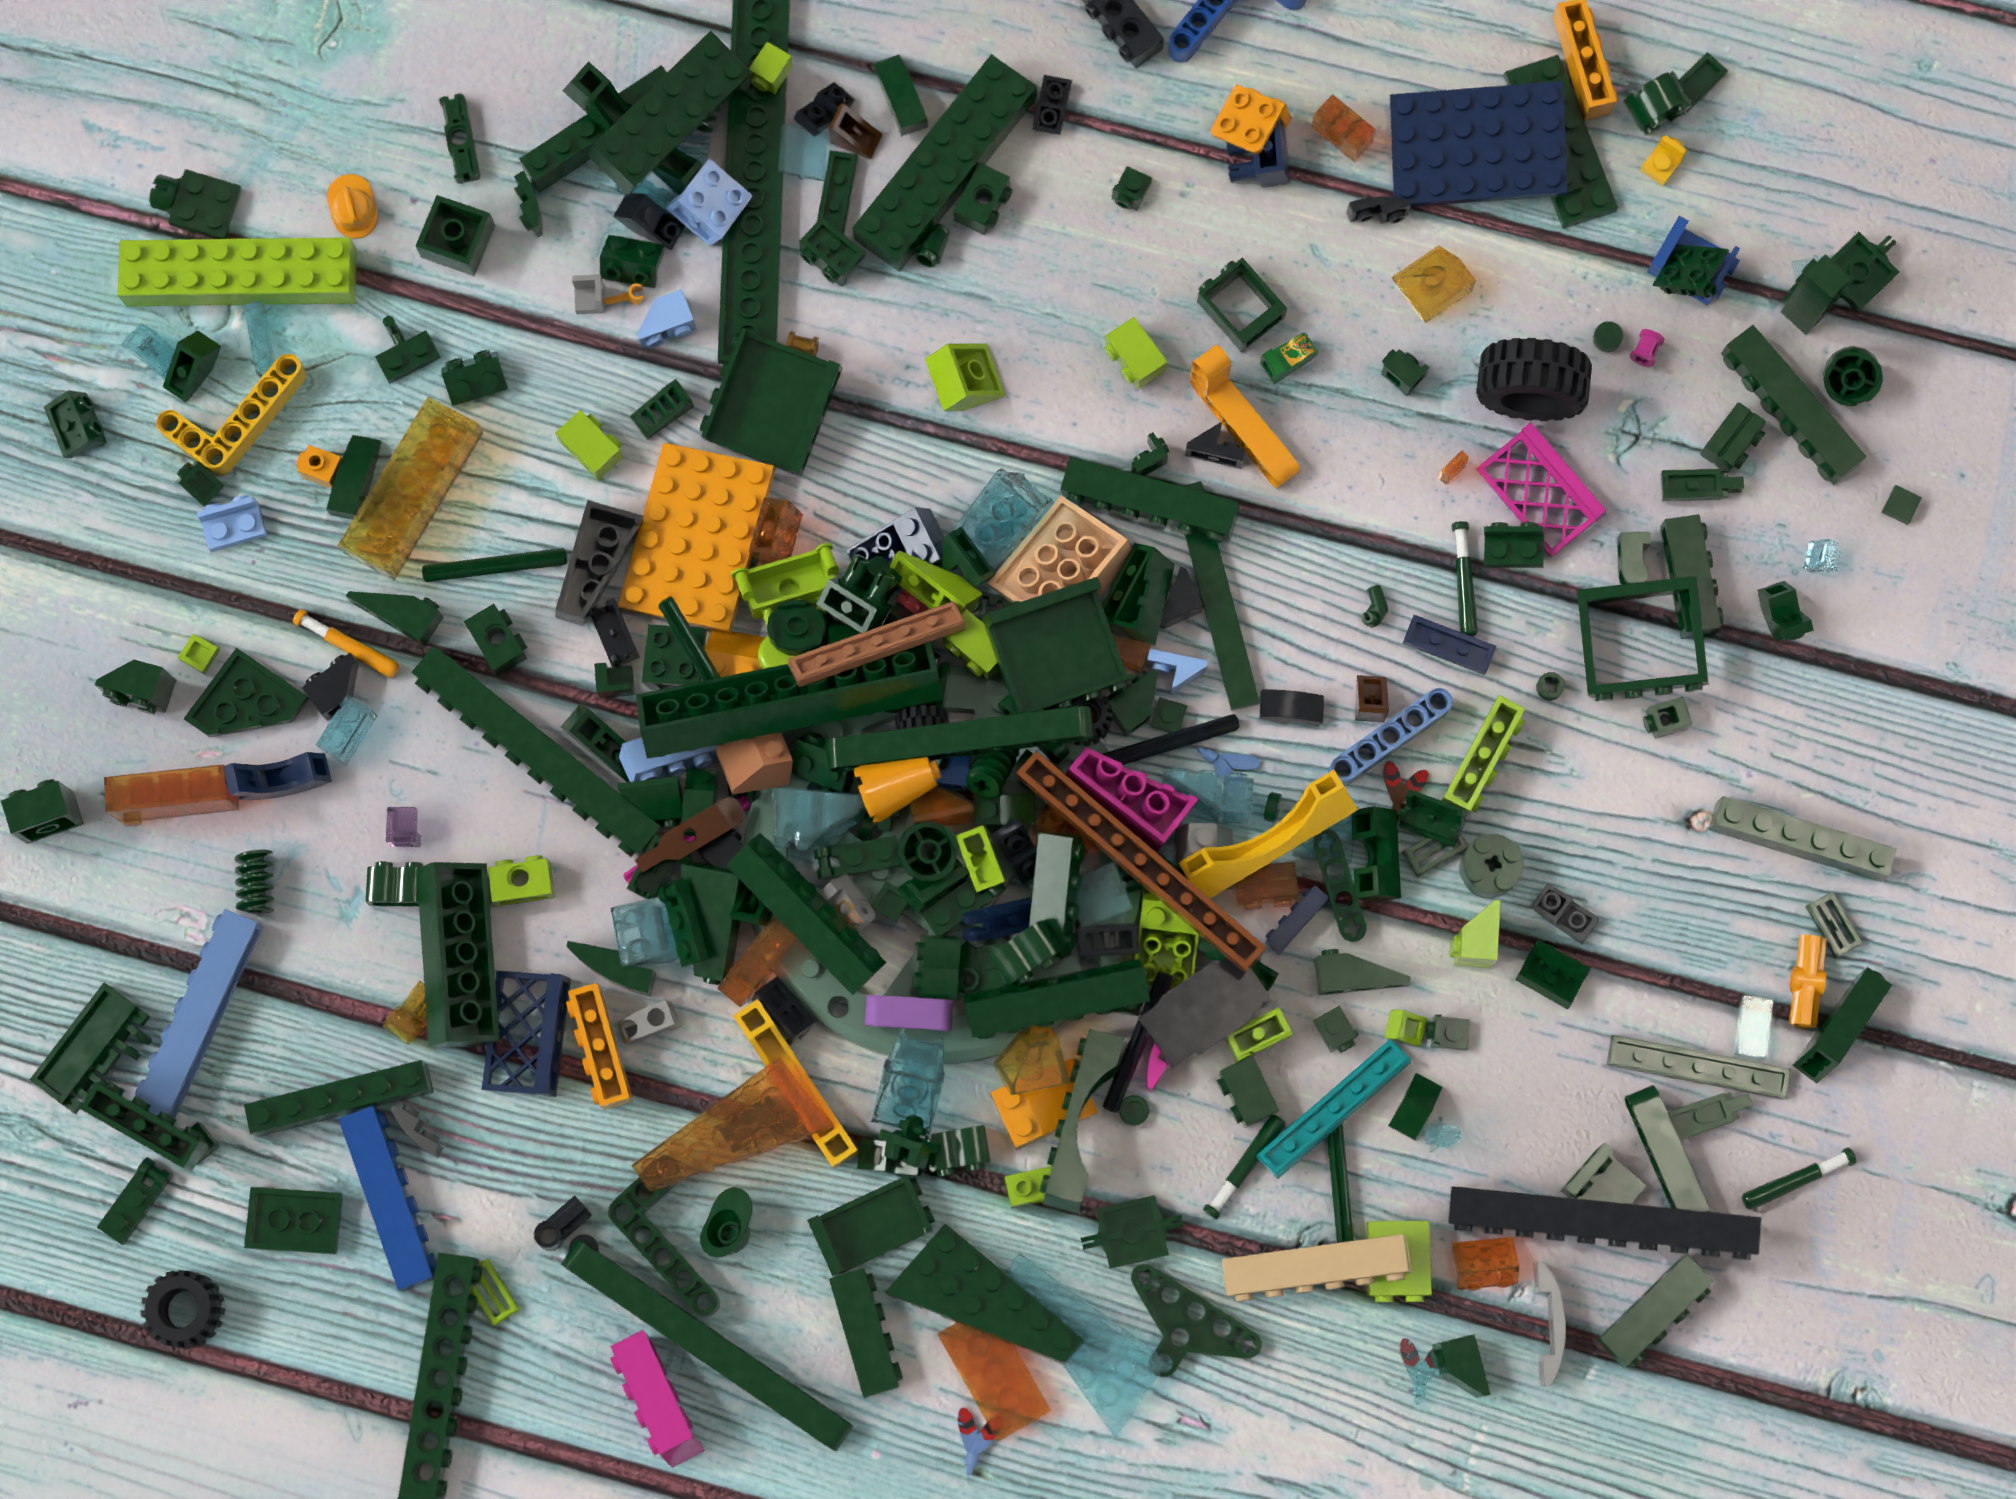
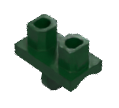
(909, 1138)

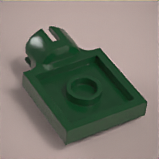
(196, 202)

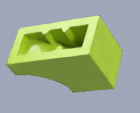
(980, 858)

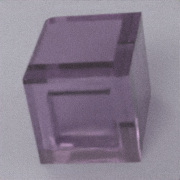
(402, 827)

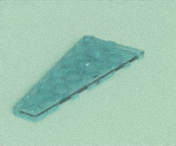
(1111, 1364)

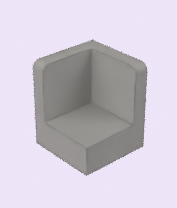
(589, 294)

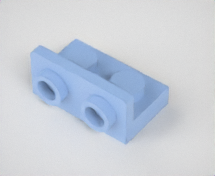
(232, 523)

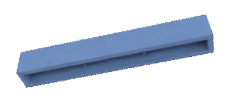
(198, 1013)

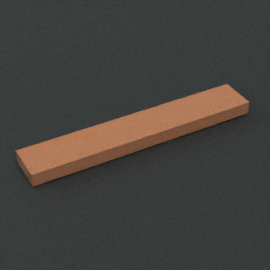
(876, 643)

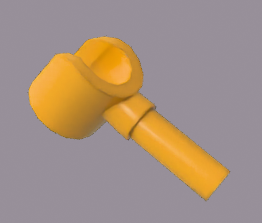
(628, 296)

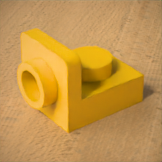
(1664, 159)

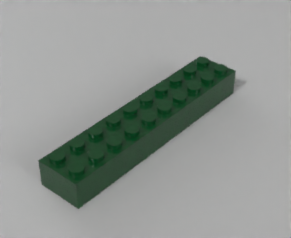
(773, 702)

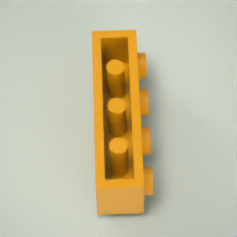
(1585, 58)
(600, 1046)

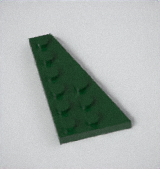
(972, 1291)

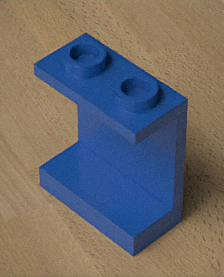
(1680, 235)

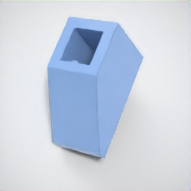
(666, 319)

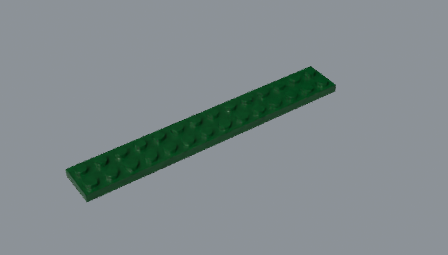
(752, 159)

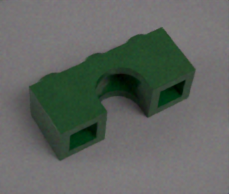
(1379, 833)

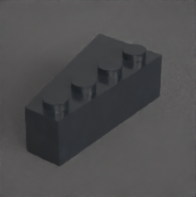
(597, 553)

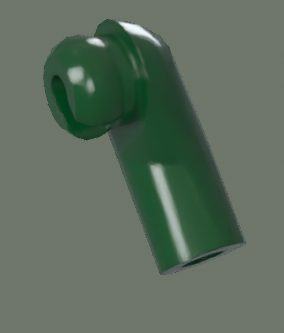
(1377, 609)

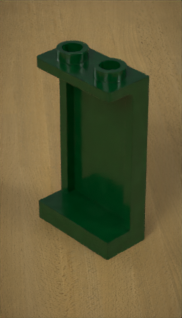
(871, 1225)

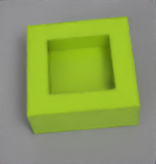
(198, 653)

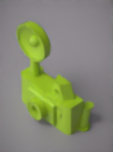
(781, 581)

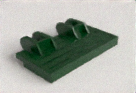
(89, 1046)

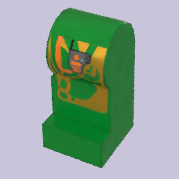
(1288, 357)

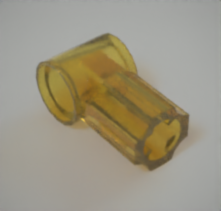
(407, 1020)

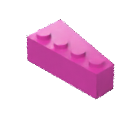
(1135, 800)
(655, 1399)

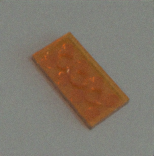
(995, 1379)

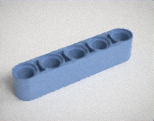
(1398, 725)

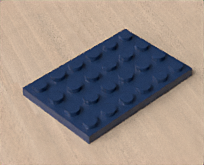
(1479, 144)

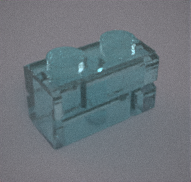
(346, 730)

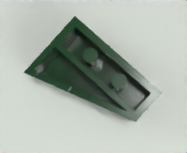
(1139, 594)

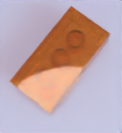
(168, 794)

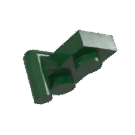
(406, 354)

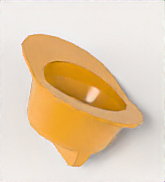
(352, 206)

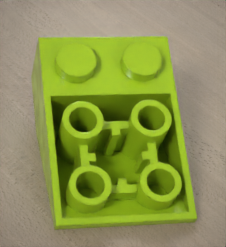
(1165, 942)

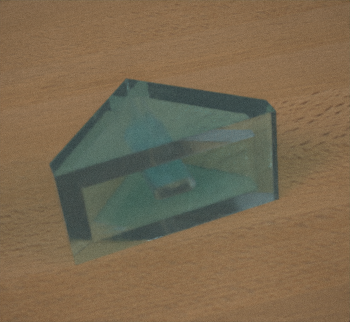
(150, 349)

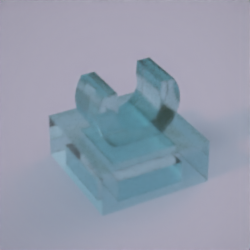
(1822, 556)

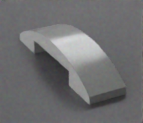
(1545, 1283)

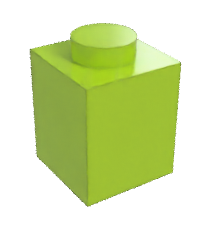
(770, 68)

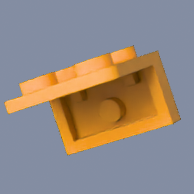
(1249, 119)

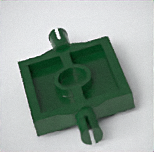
(1867, 267)
(1132, 1232)

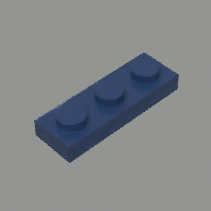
(1449, 644)

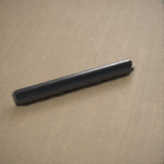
(1175, 740)
(1135, 1047)

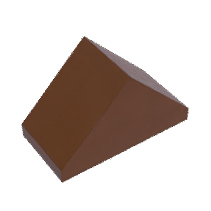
(853, 133)
(1371, 699)

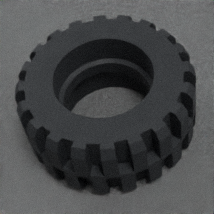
(1534, 379)

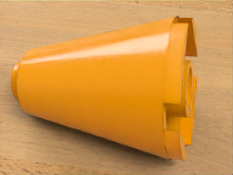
(895, 784)

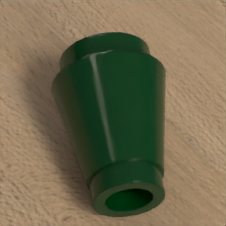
(931, 248)

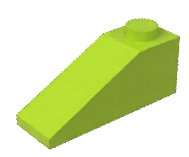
(933, 584)

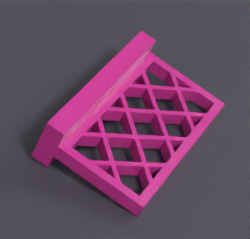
(1559, 471)

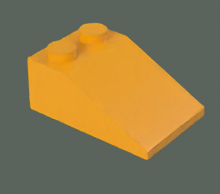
(1037, 1112)

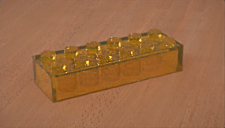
(410, 488)

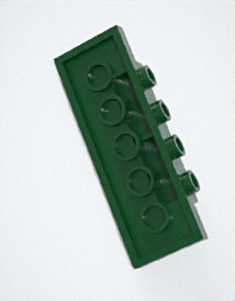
(1587, 184)

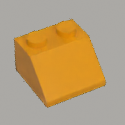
(733, 652)

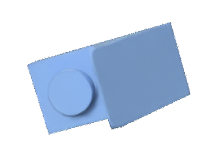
(1185, 667)

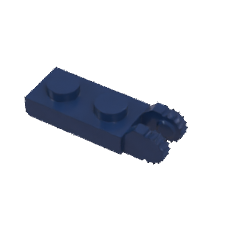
(998, 920)

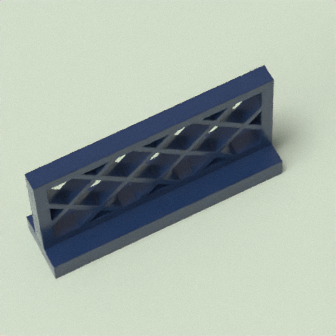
(550, 1039)

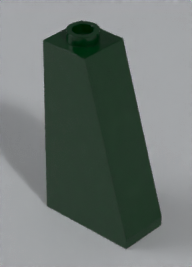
(714, 895)
(1842, 1025)

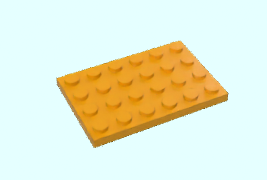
(696, 535)

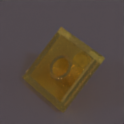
(1434, 282)
(1032, 1061)

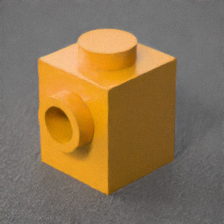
(318, 466)

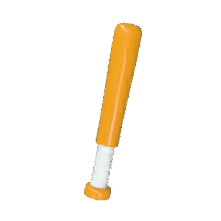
(358, 650)

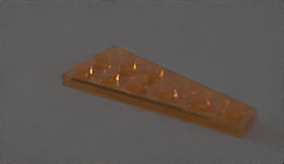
(743, 1124)

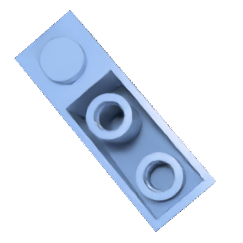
(673, 765)

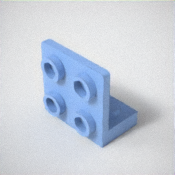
(710, 203)

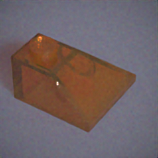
(942, 808)

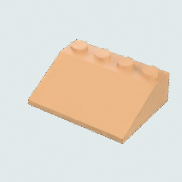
(1060, 552)

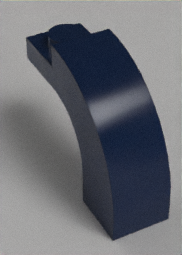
(277, 778)

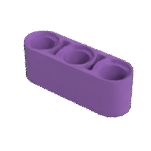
(908, 1012)

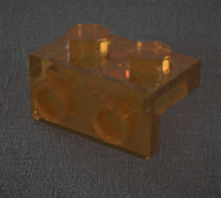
(1486, 1263)

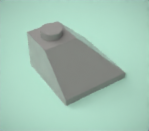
(1196, 836)

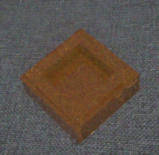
(1454, 467)

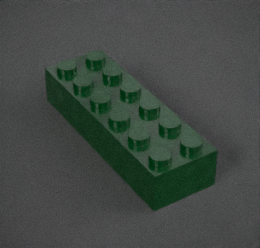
(669, 113)
(457, 954)

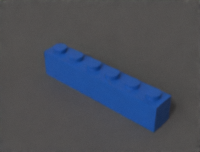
(388, 1198)

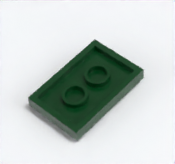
(293, 1220)

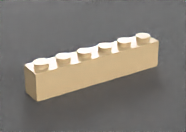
(1316, 1266)

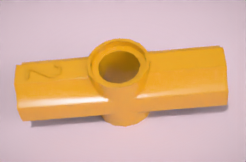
(1807, 981)

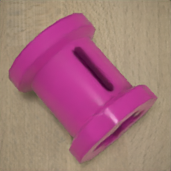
(1647, 348)

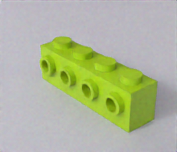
(1483, 754)

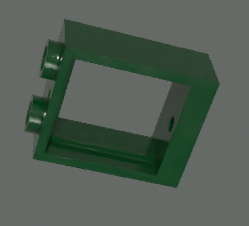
(1261, 325)

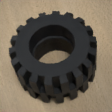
(158, 1303)

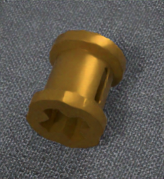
(803, 344)

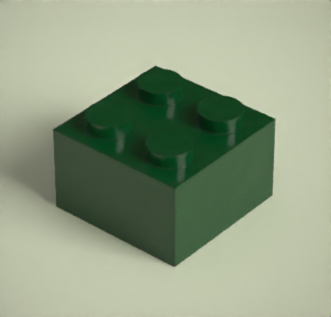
(455, 235)
(41, 811)

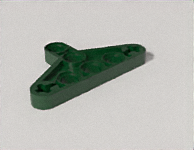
(1200, 1332)

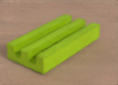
(504, 1314)

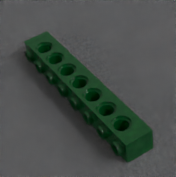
(437, 1330)

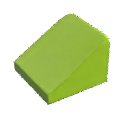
(1405, 1027)

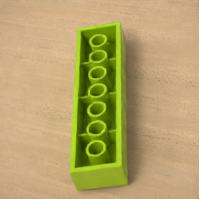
(237, 271)

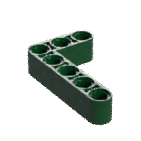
(657, 1243)

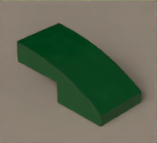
(872, 1158)

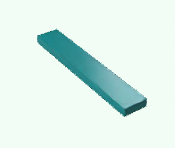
(1333, 1109)

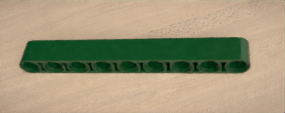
(961, 738)

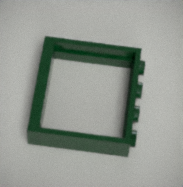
(1639, 590)

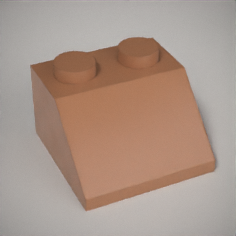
(756, 763)

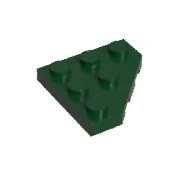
(244, 699)

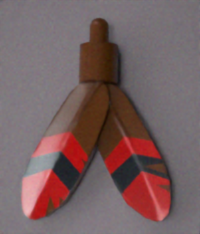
(1395, 787)

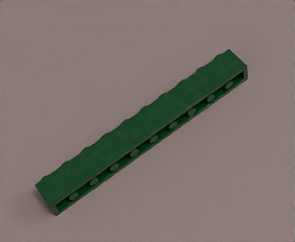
(536, 751)

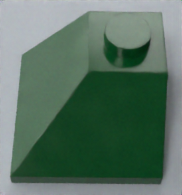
(657, 798)

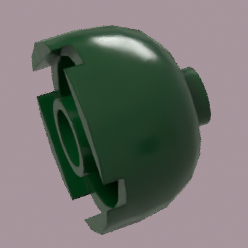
(1852, 376)
(927, 851)

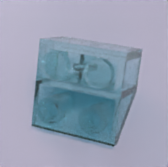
(643, 933)

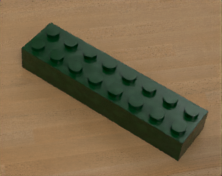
(945, 162)

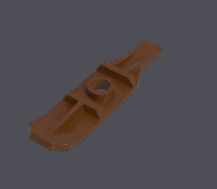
(706, 827)

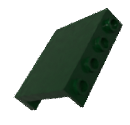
(770, 402)
(1056, 648)

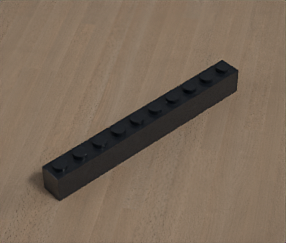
(1606, 1221)

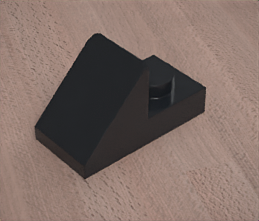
(1207, 448)

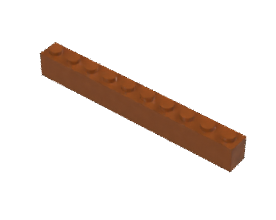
(1141, 862)

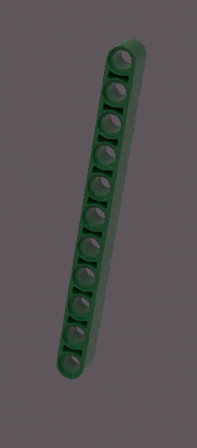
(707, 1345)

